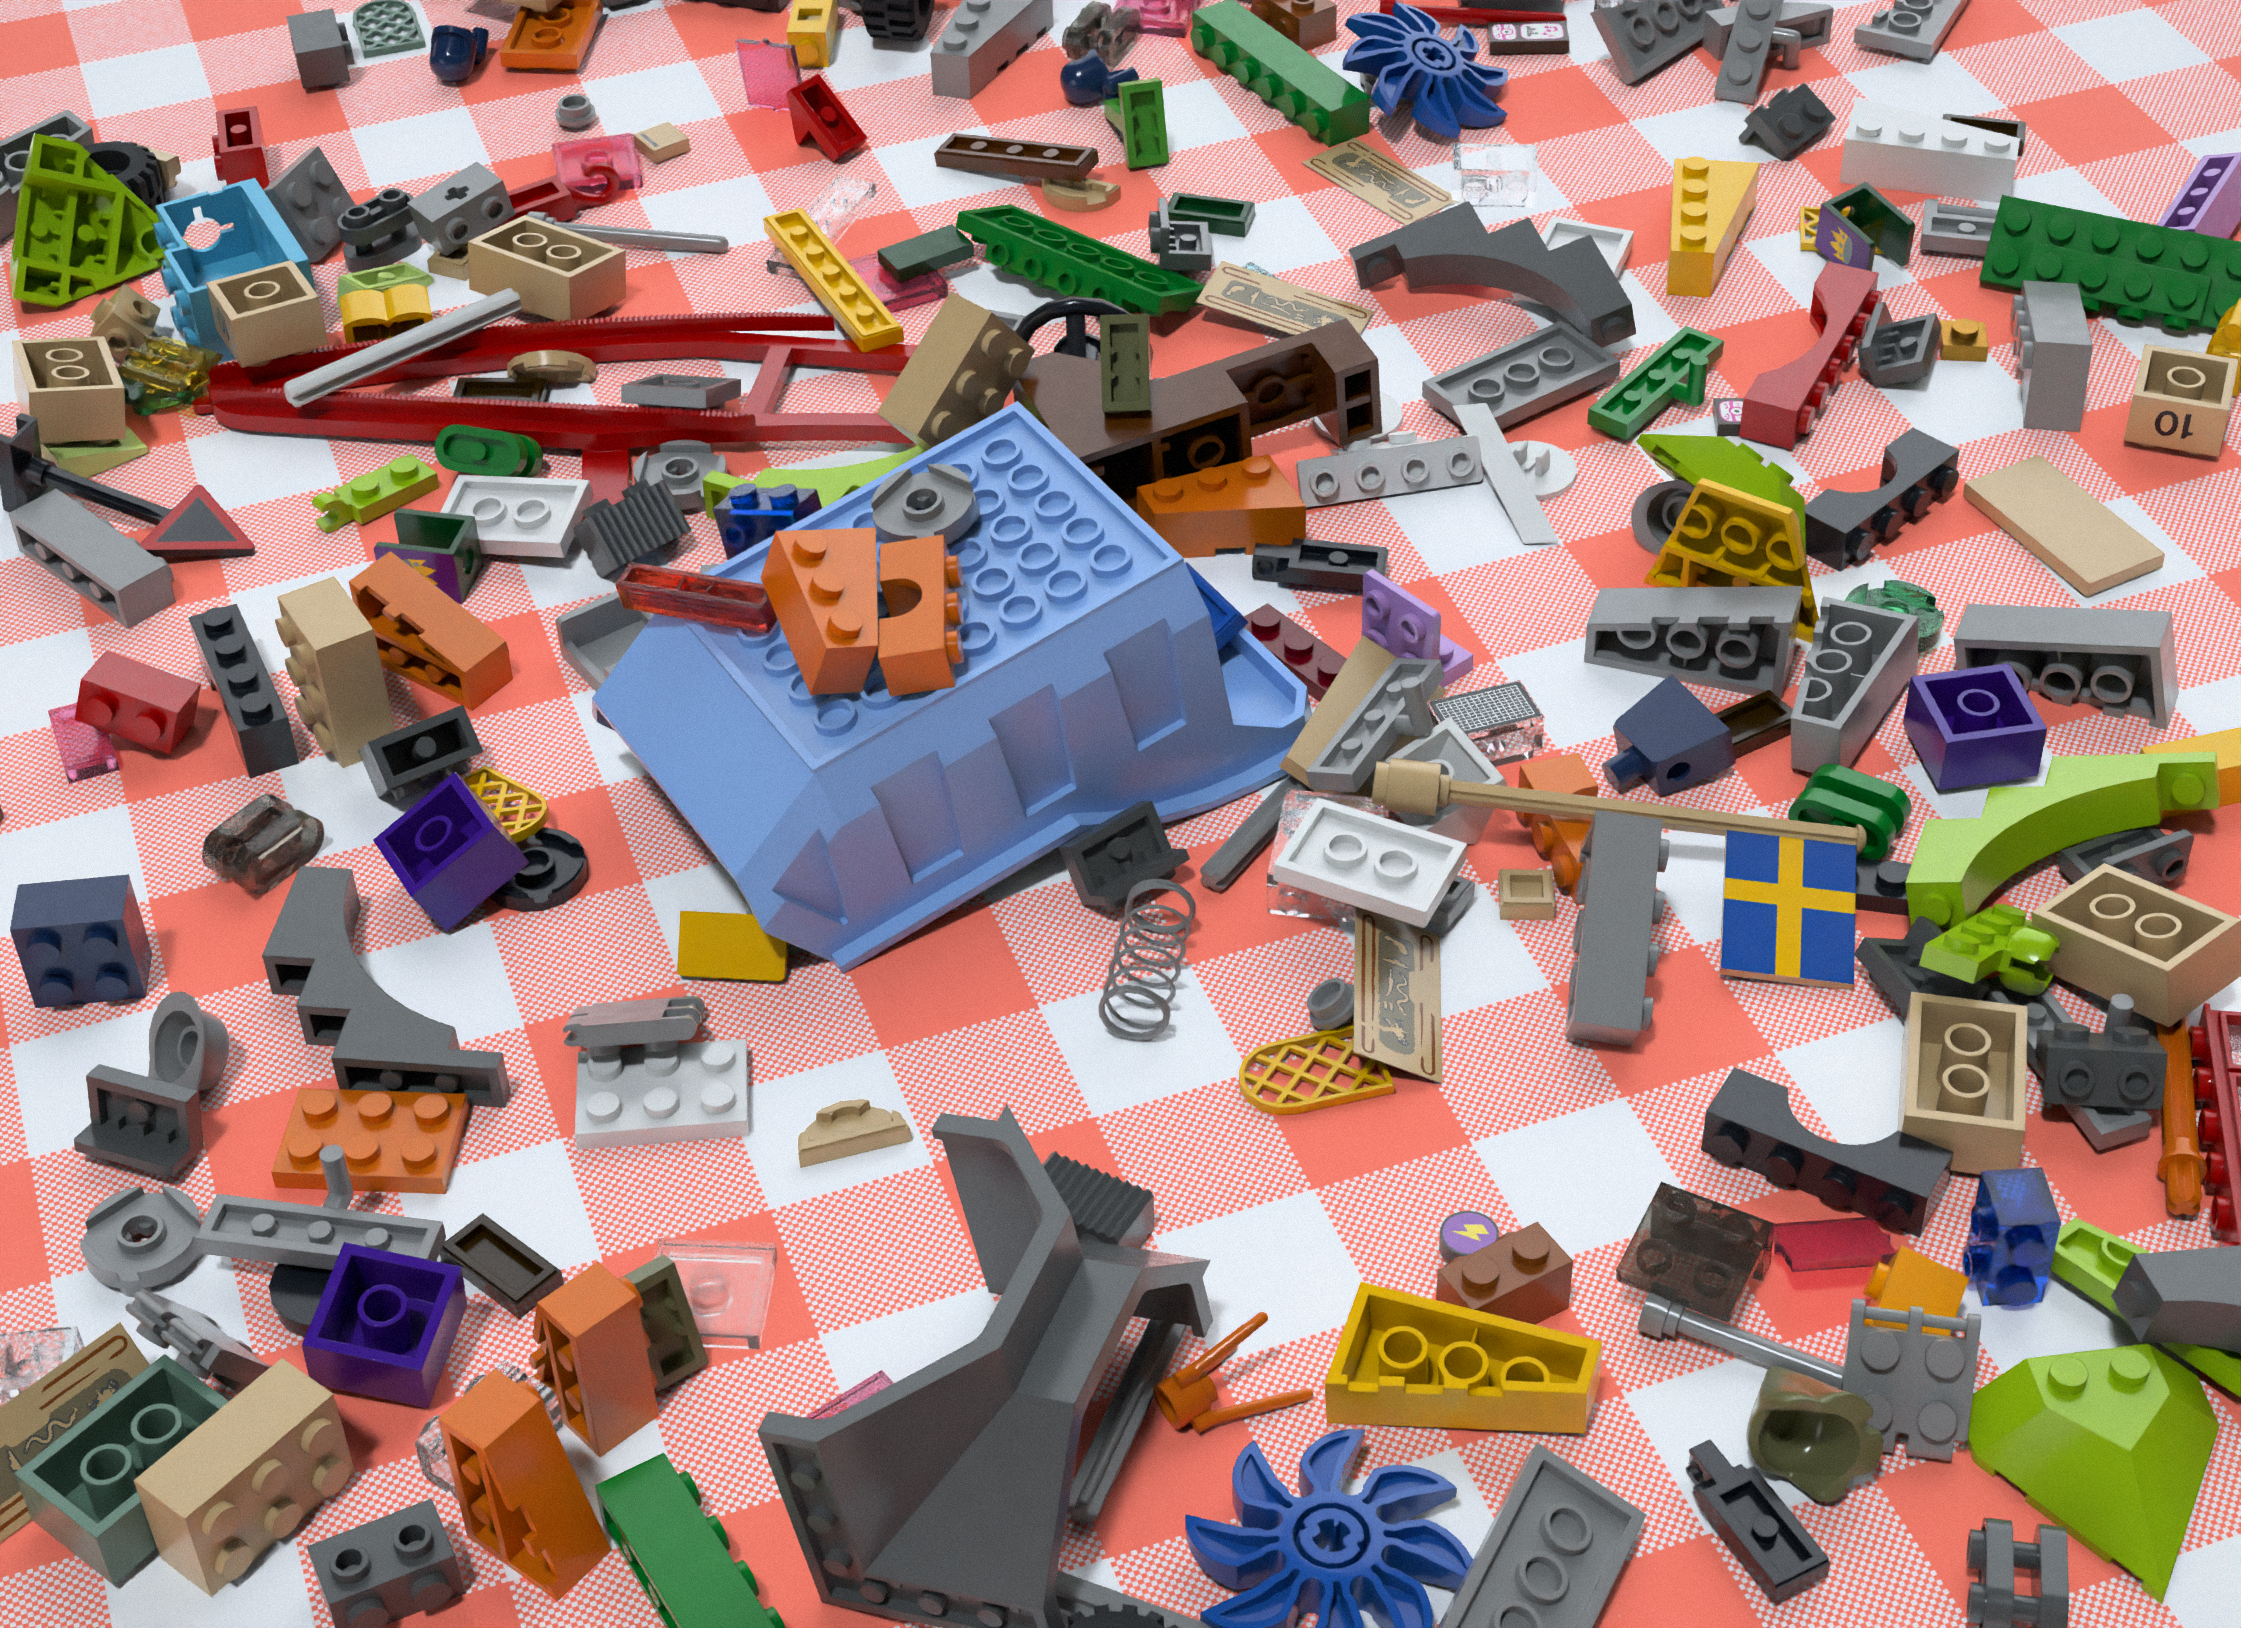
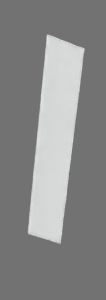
(1506, 474)

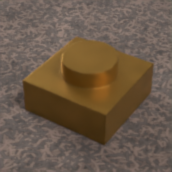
(1963, 340)

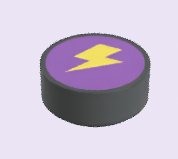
(1466, 1233)

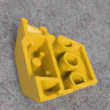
(1736, 542)

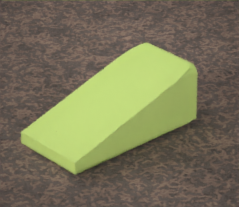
(382, 279)
(90, 459)

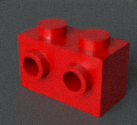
(240, 147)
(137, 702)

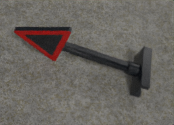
(188, 530)

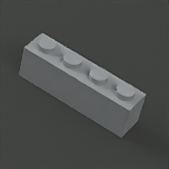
(93, 558)

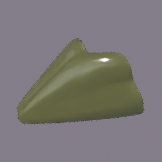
(1812, 1433)

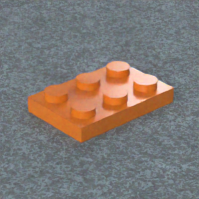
(552, 37)
(386, 1136)

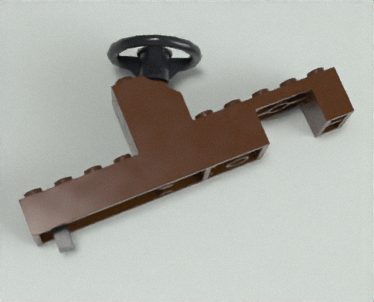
(1201, 413)

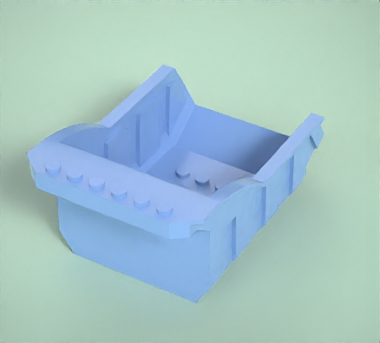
(1074, 700)

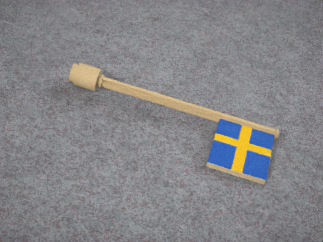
(1783, 879)

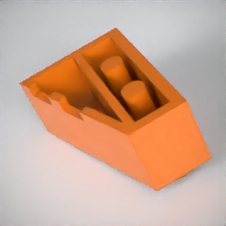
(1224, 508)
(826, 603)
(520, 1485)

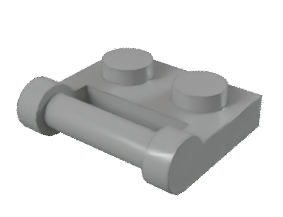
(1956, 228)

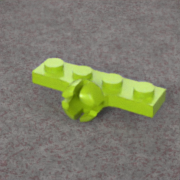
(1993, 942)

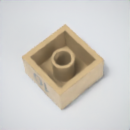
(267, 314)
(2181, 400)

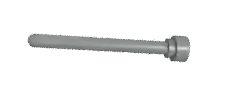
(641, 237)
(1669, 1318)

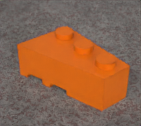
(429, 634)
(596, 1357)

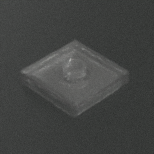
(725, 1287)

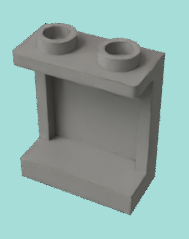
(598, 636)

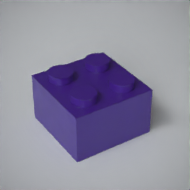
(1974, 726)
(450, 851)
(385, 1324)

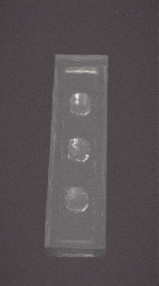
(832, 213)

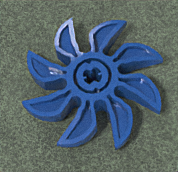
(1425, 70)
(1328, 1547)

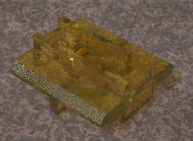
(168, 364)

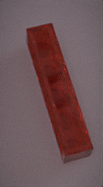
(696, 597)

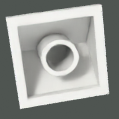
(1461, 761)

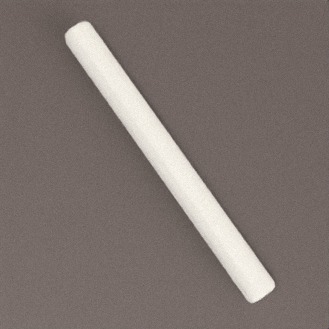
(402, 347)

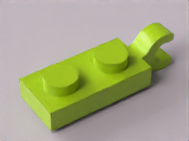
(376, 493)

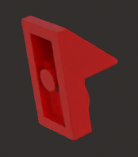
(821, 115)

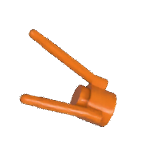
(1189, 1392)

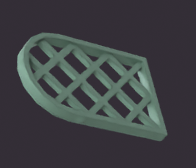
(379, 47)

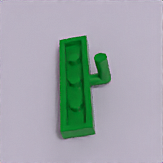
(1670, 373)

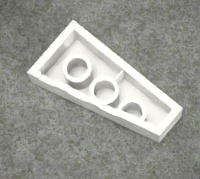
(1926, 154)

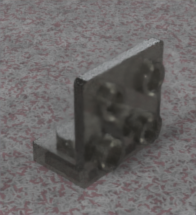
(1696, 1252)

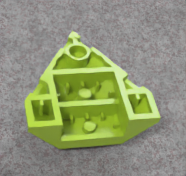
(76, 227)
(1724, 463)
(2102, 1448)

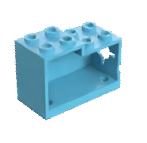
(254, 242)

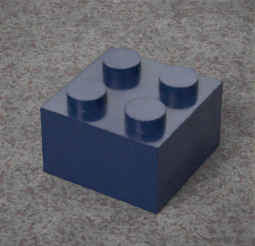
(81, 941)

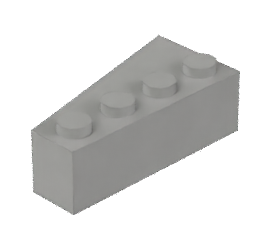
(2079, 655)

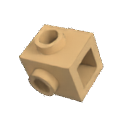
(124, 321)

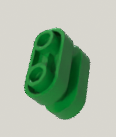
(488, 452)
(1852, 798)

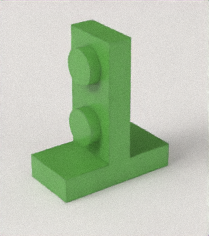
(1142, 120)

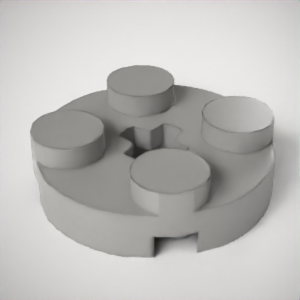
(681, 457)
(942, 493)
(145, 1264)

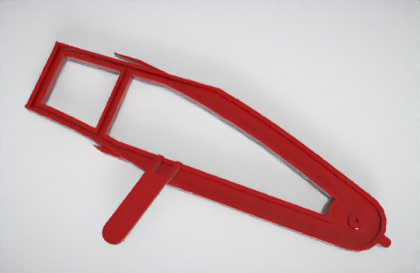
(256, 398)

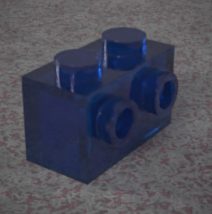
(757, 513)
(2011, 1237)

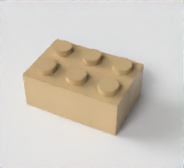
(549, 268)
(956, 374)
(70, 389)
(335, 668)
(2141, 943)
(1965, 1079)
(246, 1477)

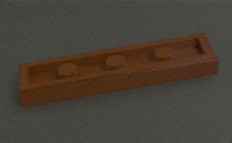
(1017, 157)

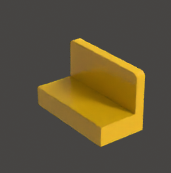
(729, 947)

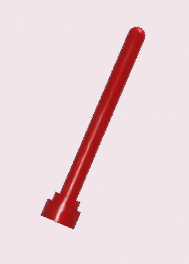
(1476, 15)

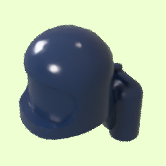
(457, 51)
(1091, 80)

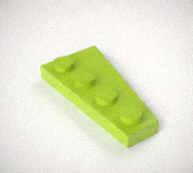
(2095, 1264)

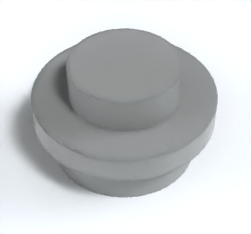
(575, 111)
(1331, 1004)

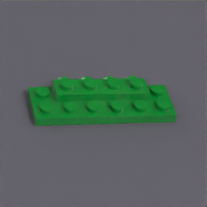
(1075, 262)
(2115, 263)

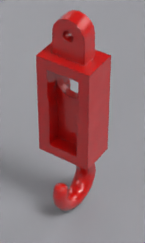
(558, 198)

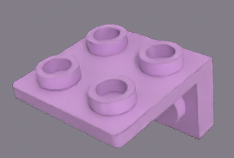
(1409, 627)

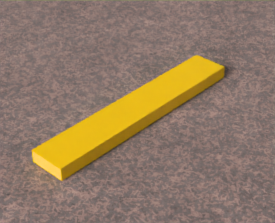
(833, 280)

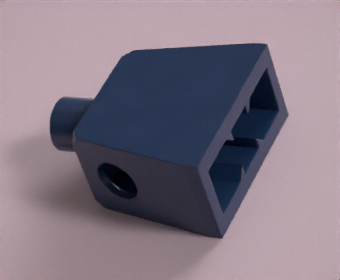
(1668, 741)

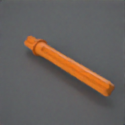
(2181, 1162)

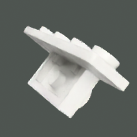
(1388, 468)

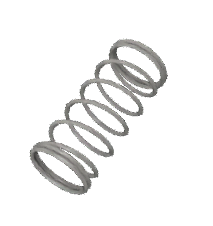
(1131, 912)

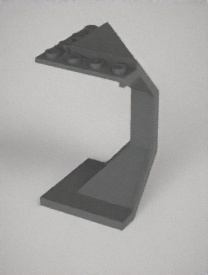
(959, 1478)

